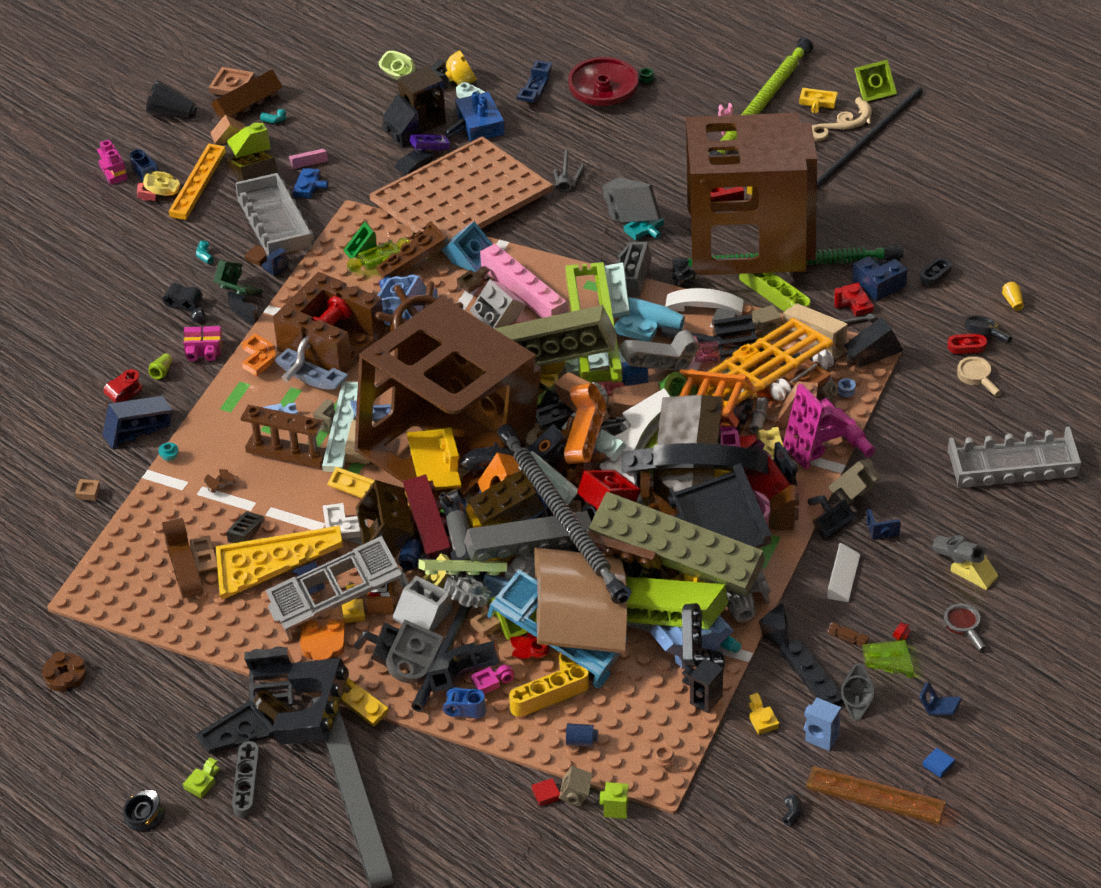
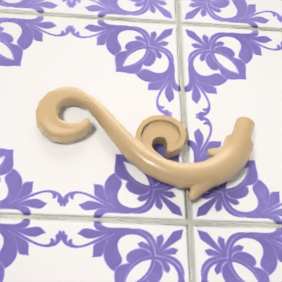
(845, 121)

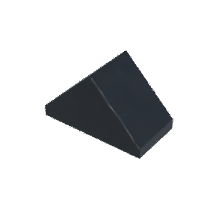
(775, 626)

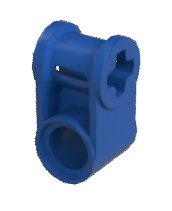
(465, 702)

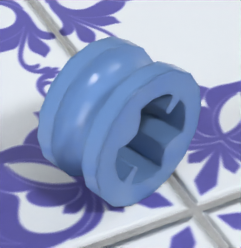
(846, 392)

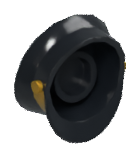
(143, 811)

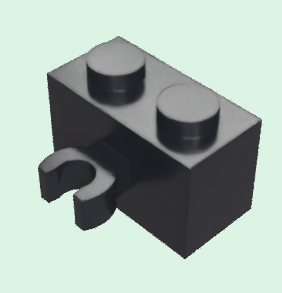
(704, 684)

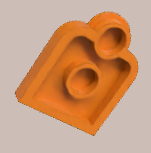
(323, 638)

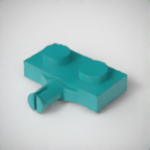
(641, 228)

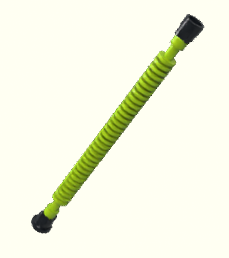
(804, 46)

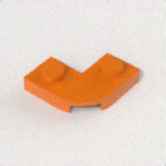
(261, 353)

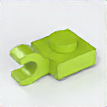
(201, 781)

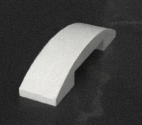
(704, 298)

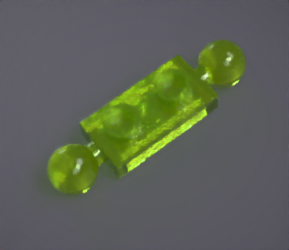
(375, 255)

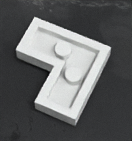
(335, 516)

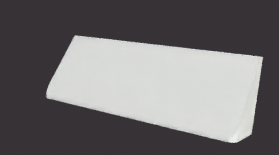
(843, 574)

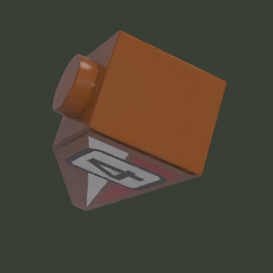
(382, 600)

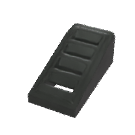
(234, 533)

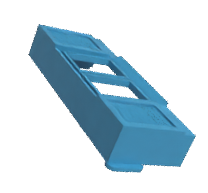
(520, 600)

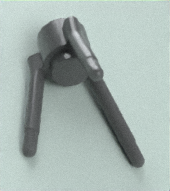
(565, 181)

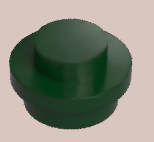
(646, 75)

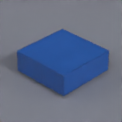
(938, 762)

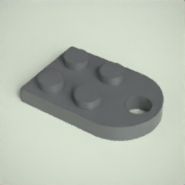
(414, 650)

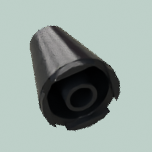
(169, 102)

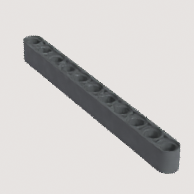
(357, 806)

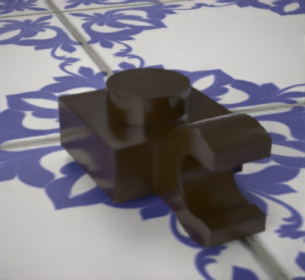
(472, 280)

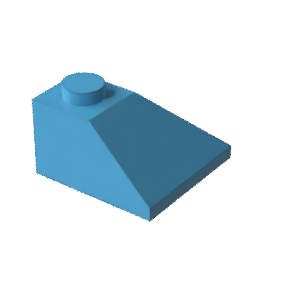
(466, 247)

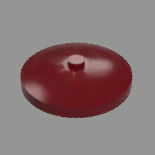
(603, 81)

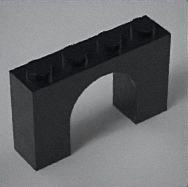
(316, 721)

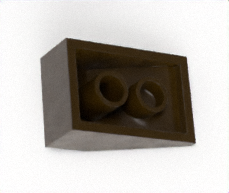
(252, 166)

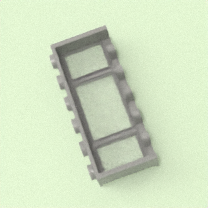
(273, 214)
(1014, 460)

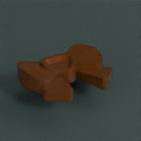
(221, 481)

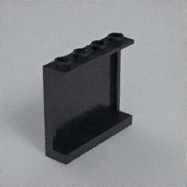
(724, 507)

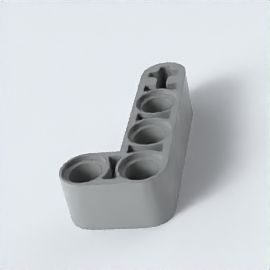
(660, 355)

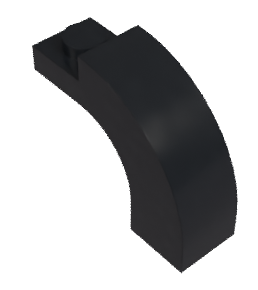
(458, 661)

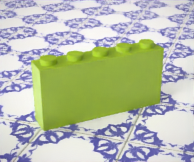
(662, 601)

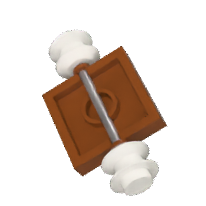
(807, 372)

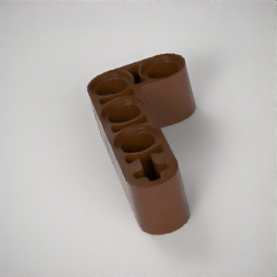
(182, 558)

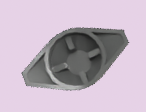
(857, 691)

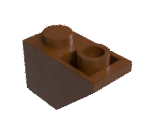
(783, 509)

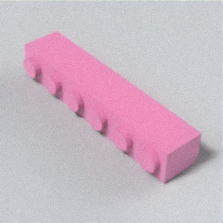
(522, 282)

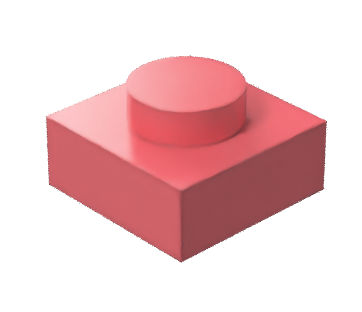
(145, 194)

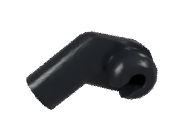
(795, 809)

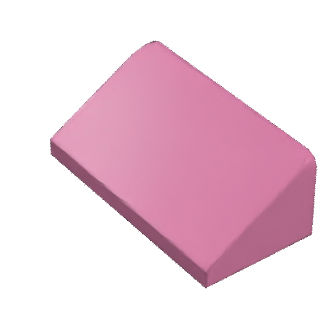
(308, 158)

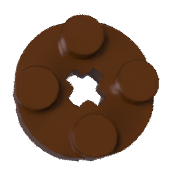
(64, 661)

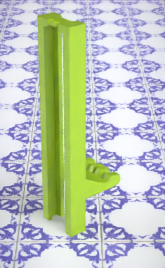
(614, 372)

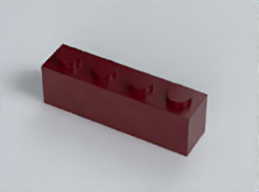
(427, 517)

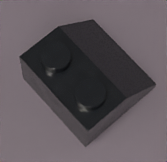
(401, 121)

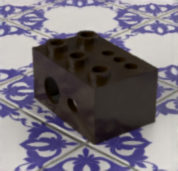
(420, 93)
(389, 510)

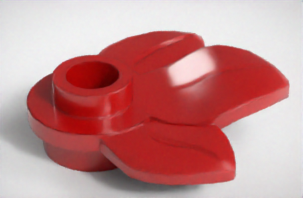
(527, 647)

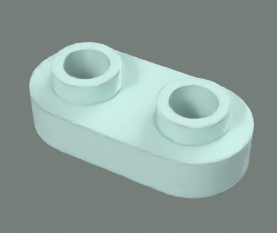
(466, 89)

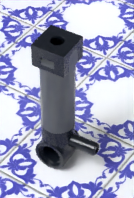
(454, 506)

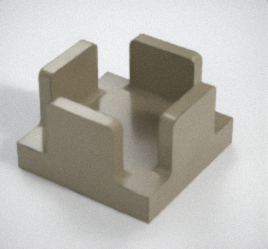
(856, 481)

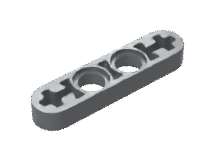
(245, 779)

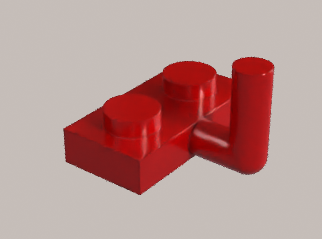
(854, 298)

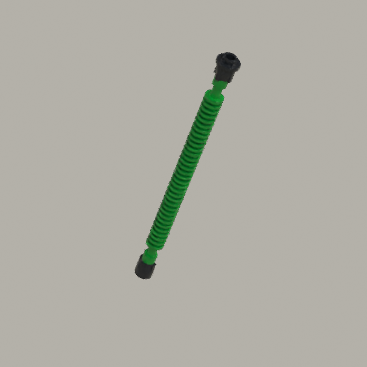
(886, 252)

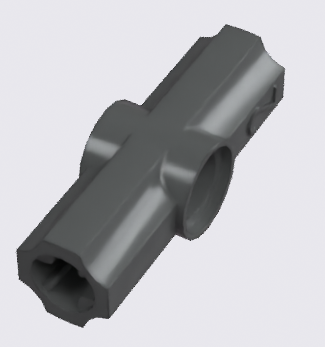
(958, 549)

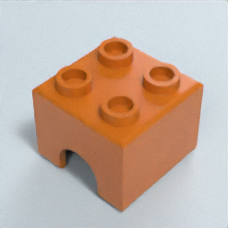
(499, 469)

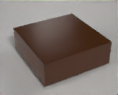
(256, 255)

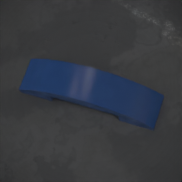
(537, 82)

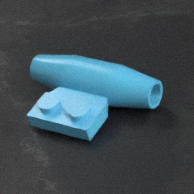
(646, 318)

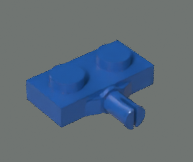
(308, 183)

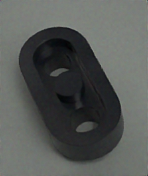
(935, 271)

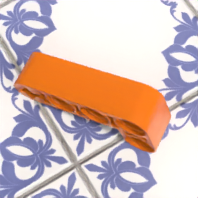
(586, 424)

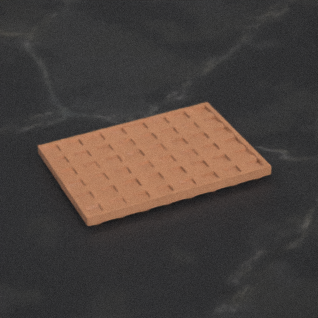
(462, 187)

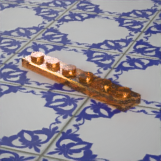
(875, 794)

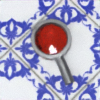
(964, 621)

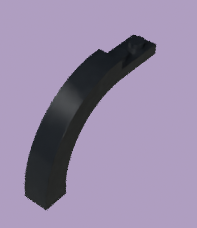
(695, 456)

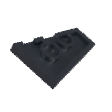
(235, 728)

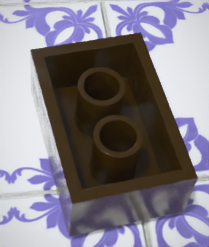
(507, 501)

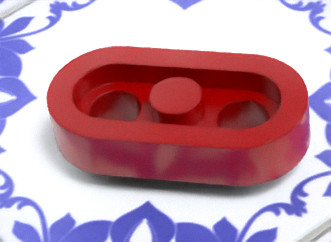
(966, 343)

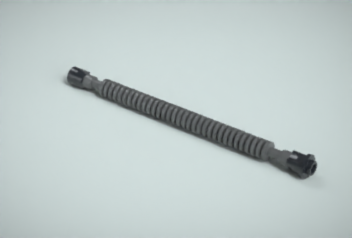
(619, 592)

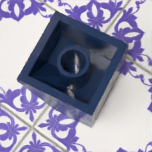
(879, 278)

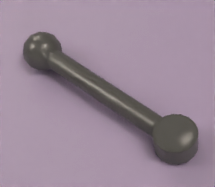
(870, 317)

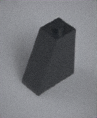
(873, 344)

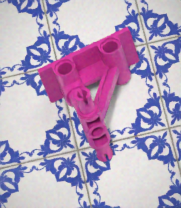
(810, 428)

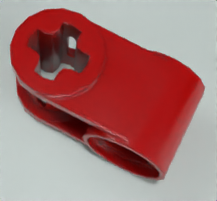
(122, 388)

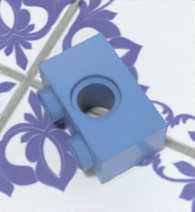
(822, 723)

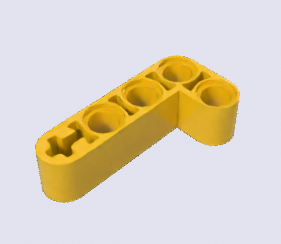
(550, 689)

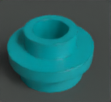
(168, 451)

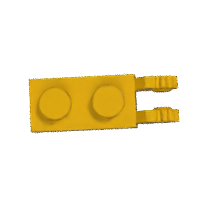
(363, 703)

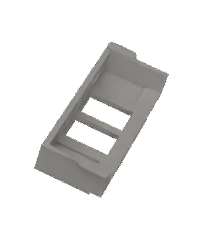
(293, 604)

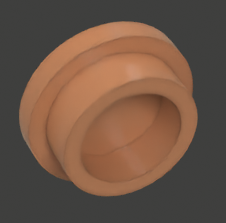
(663, 756)

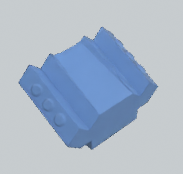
(411, 285)
(671, 638)

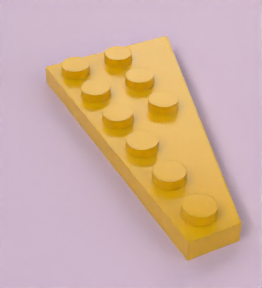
(255, 561)

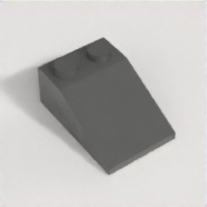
(630, 200)

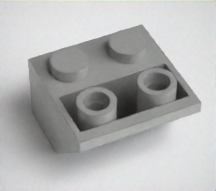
(497, 305)
(423, 604)

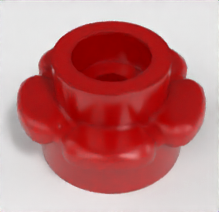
(901, 632)

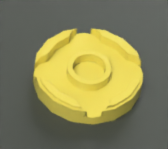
(161, 183)

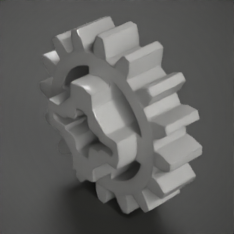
(467, 590)

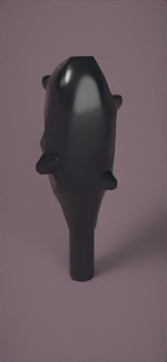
(480, 458)

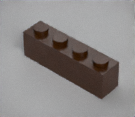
(247, 95)

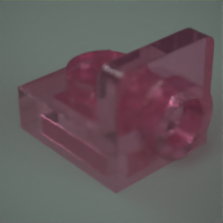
(707, 351)

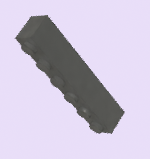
(519, 537)

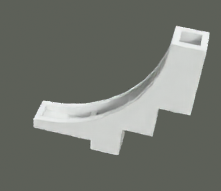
(640, 425)

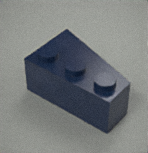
(135, 417)

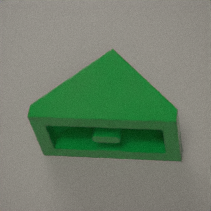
(363, 240)

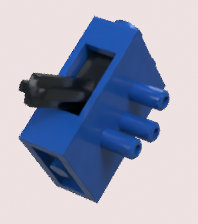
(477, 117)

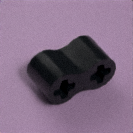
(182, 297)

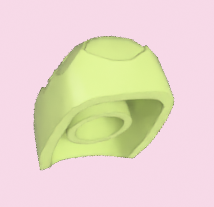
(396, 64)

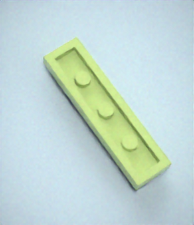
(453, 567)

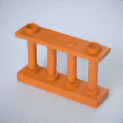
(722, 382)

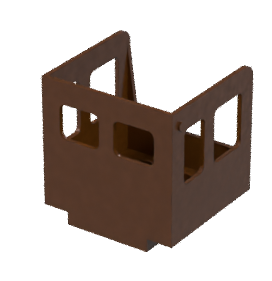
(780, 166)
(445, 375)

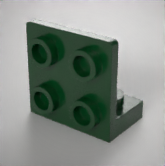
(227, 276)

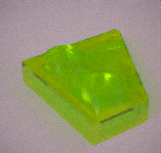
(888, 657)

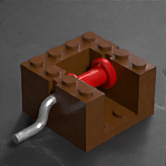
(328, 324)

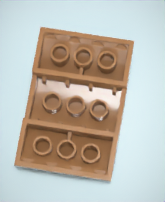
(575, 603)

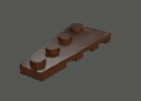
(411, 253)

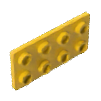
(436, 456)

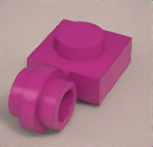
(488, 680)

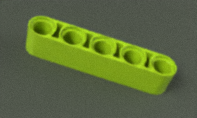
(775, 290)

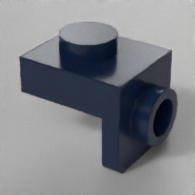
(276, 262)

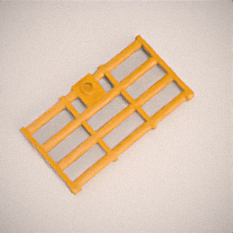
(750, 356)

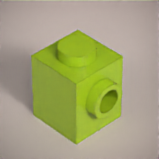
(615, 800)

